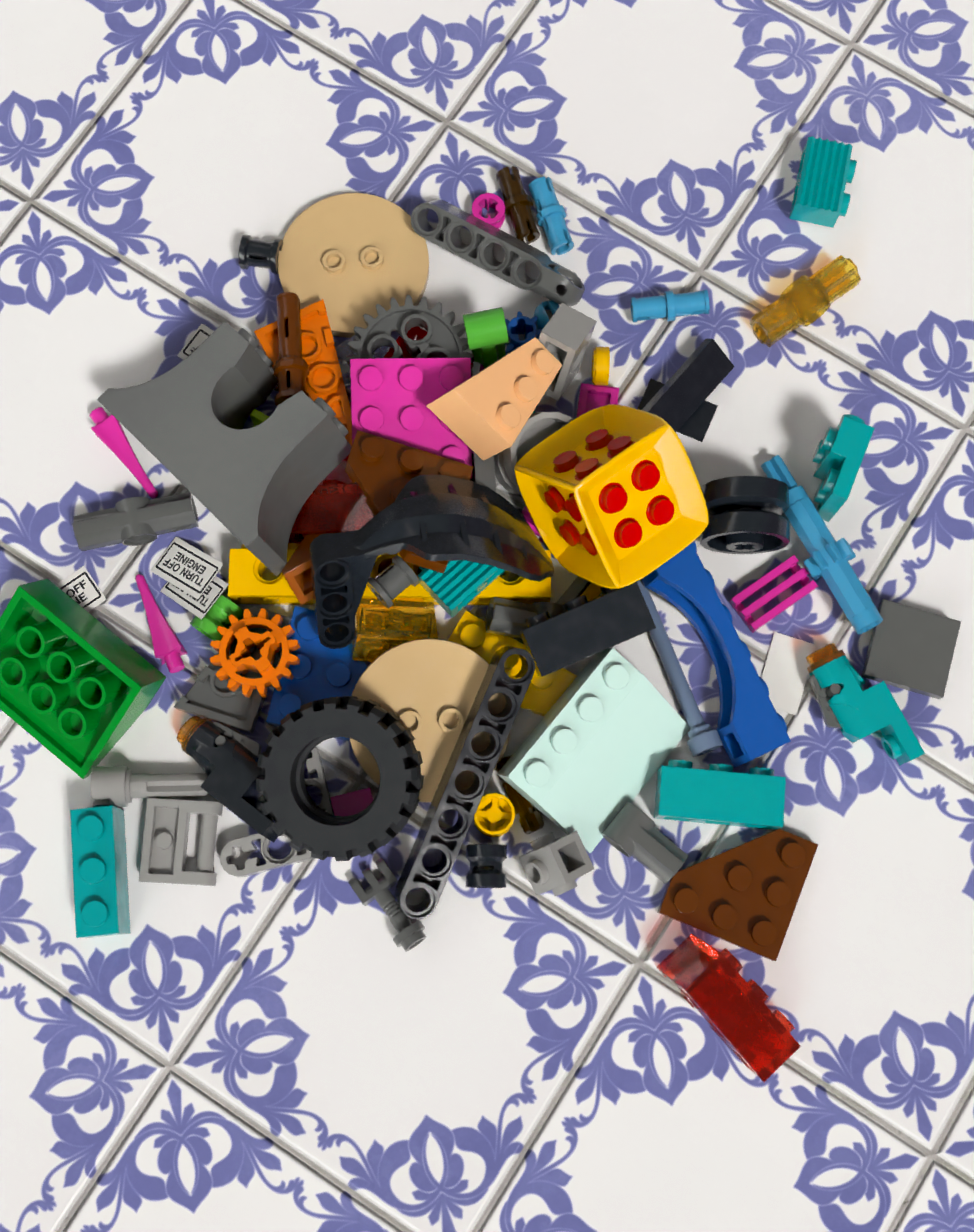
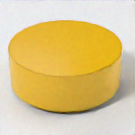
(600, 366)

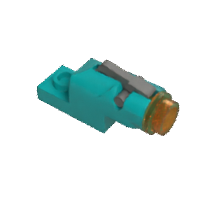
(857, 710)

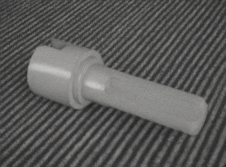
(118, 785)

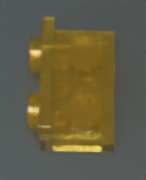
(384, 628)

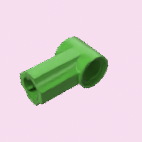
(486, 335)

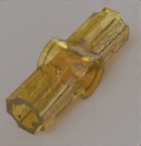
(805, 300)

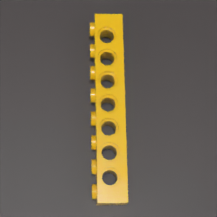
(249, 588)

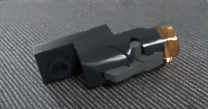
(231, 769)

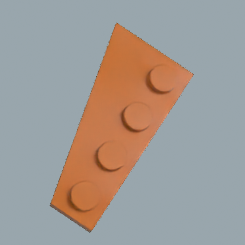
(319, 352)

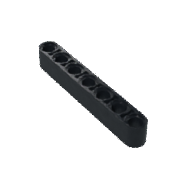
(464, 801)

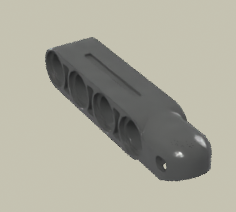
(551, 277)

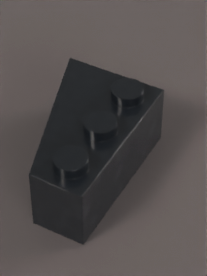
(586, 627)

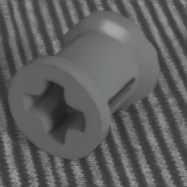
(392, 581)

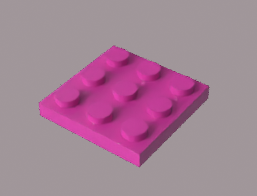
(393, 399)

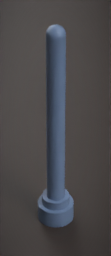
(701, 736)

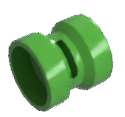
(217, 617)

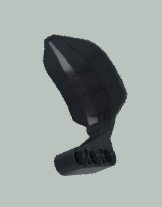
(435, 520)

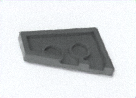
(213, 699)

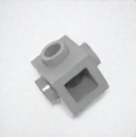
(556, 863)

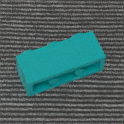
(720, 795)
(100, 872)

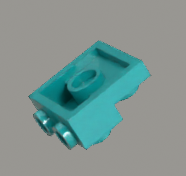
(839, 462)

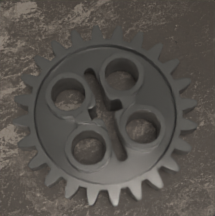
(440, 342)

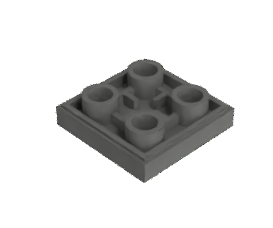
(911, 649)

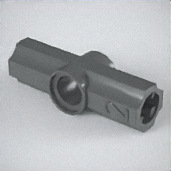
(135, 521)

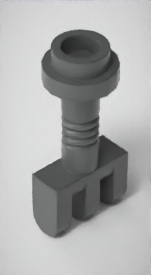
(409, 933)

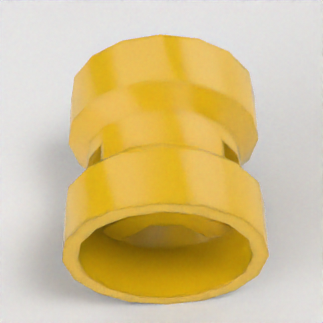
(490, 811)

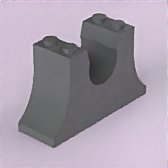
(243, 476)

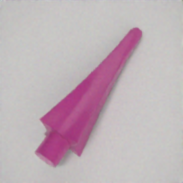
(112, 435)
(164, 640)

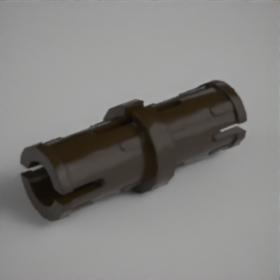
(517, 204)

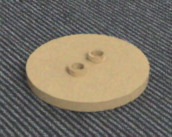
(353, 256)
(431, 691)

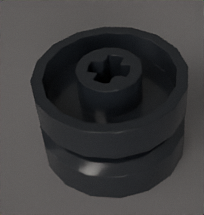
(746, 515)

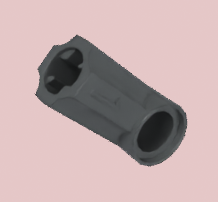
(509, 616)
(636, 836)

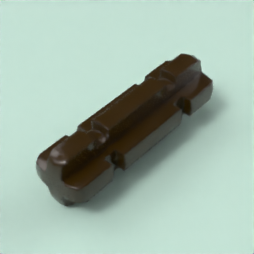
(530, 819)

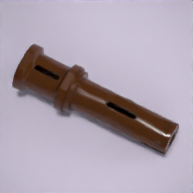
(291, 367)

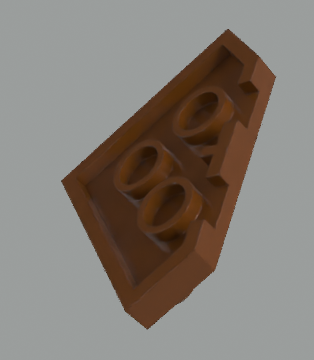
(384, 469)
(744, 892)

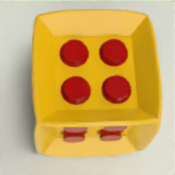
(613, 494)

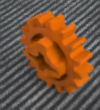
(241, 660)

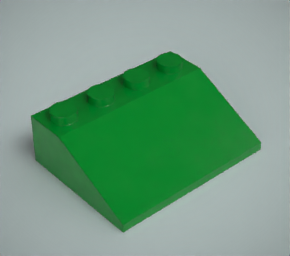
(69, 676)

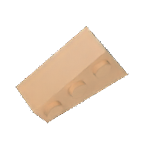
(498, 400)

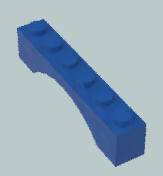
(746, 716)

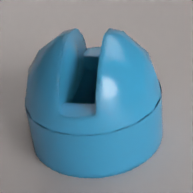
(541, 313)

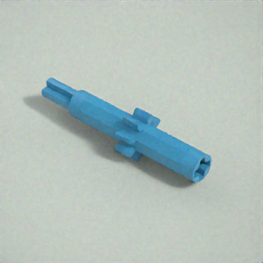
(828, 557)

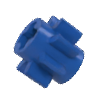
(521, 325)

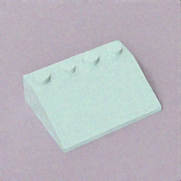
(595, 747)

